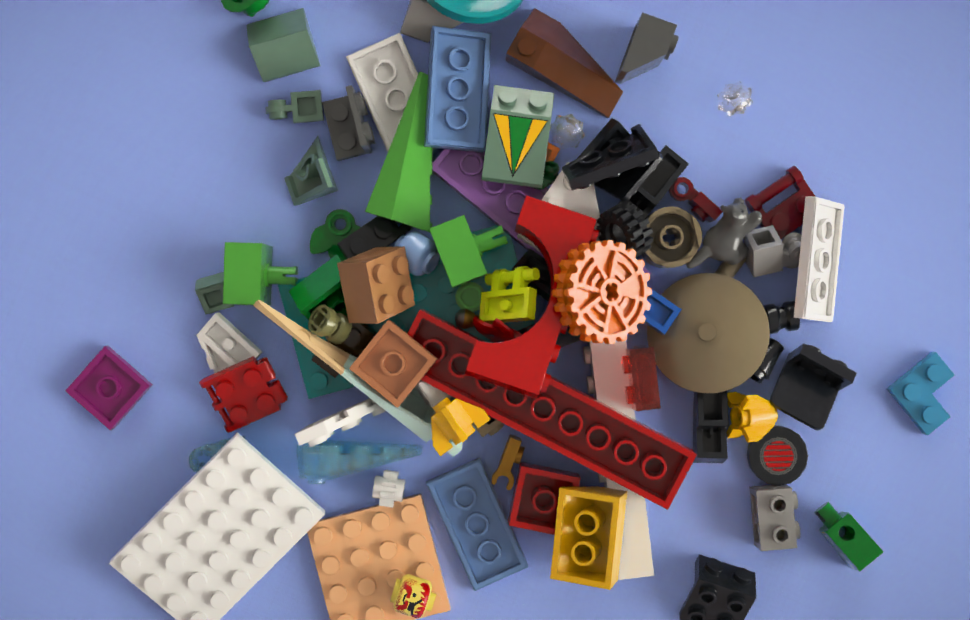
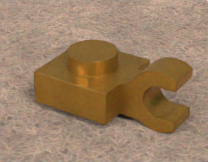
(511, 454)

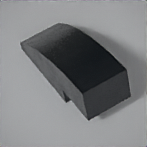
(658, 182)
(710, 427)

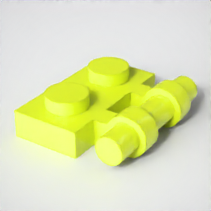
(509, 304)

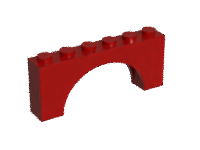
(524, 360)

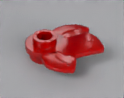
(496, 331)

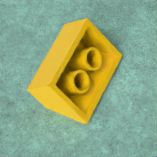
(588, 536)

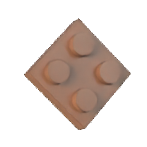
(393, 363)

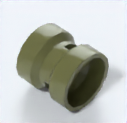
(328, 323)

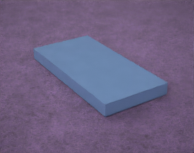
(457, 89)
(477, 524)

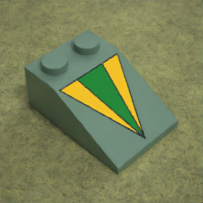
(517, 136)

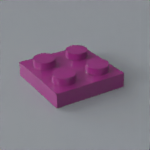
(108, 387)

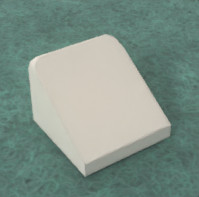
(430, 394)

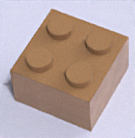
(376, 284)

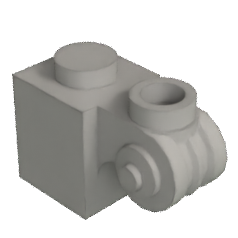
(770, 254)

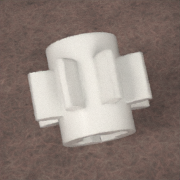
(388, 488)

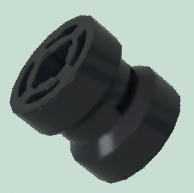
(782, 317)

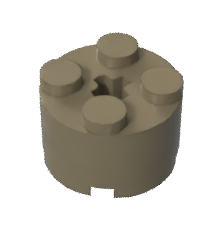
(687, 237)

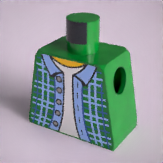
(856, 545)

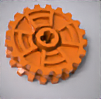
(602, 292)

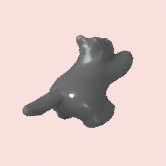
(726, 238)

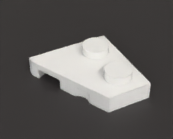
(225, 343)

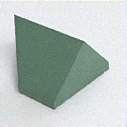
(311, 176)

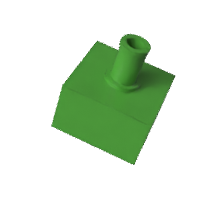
(463, 250)
(251, 273)

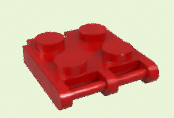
(245, 392)

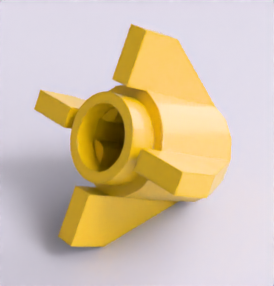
(750, 416)
(454, 422)

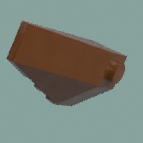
(557, 58)

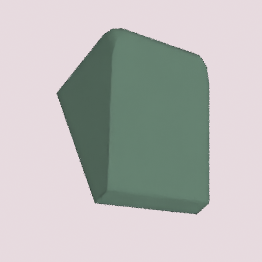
(211, 293)

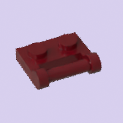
(790, 212)

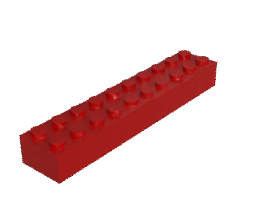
(560, 418)

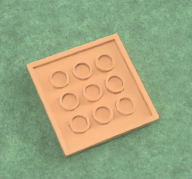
(365, 554)

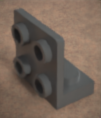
(347, 127)

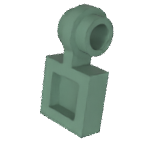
(305, 107)

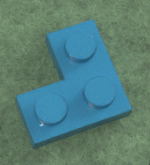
(915, 390)

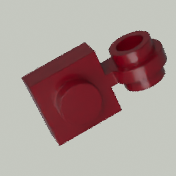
(702, 206)

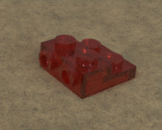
(643, 380)

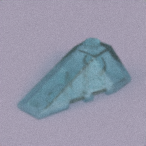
(341, 458)

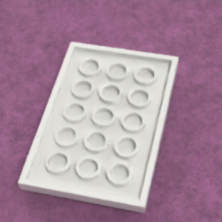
(218, 534)

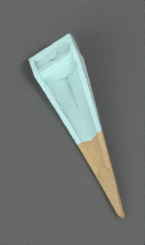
(412, 412)

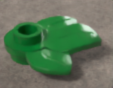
(328, 236)

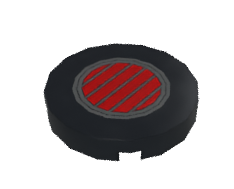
(778, 456)

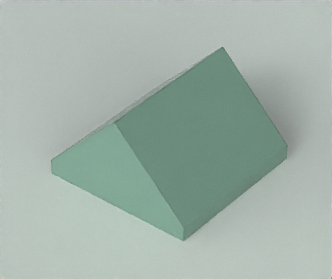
(282, 45)

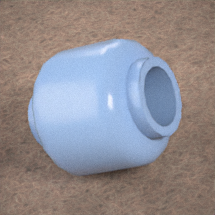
(420, 253)

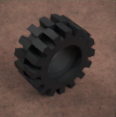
(627, 226)

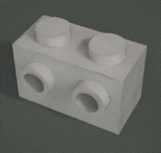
(774, 517)

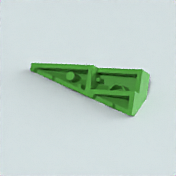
(404, 180)

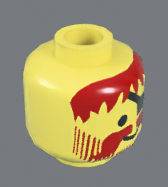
(412, 596)

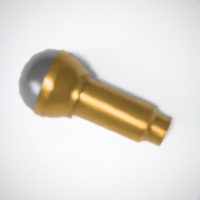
(464, 318)

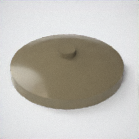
(715, 337)

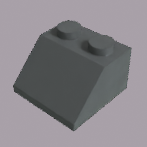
(648, 46)

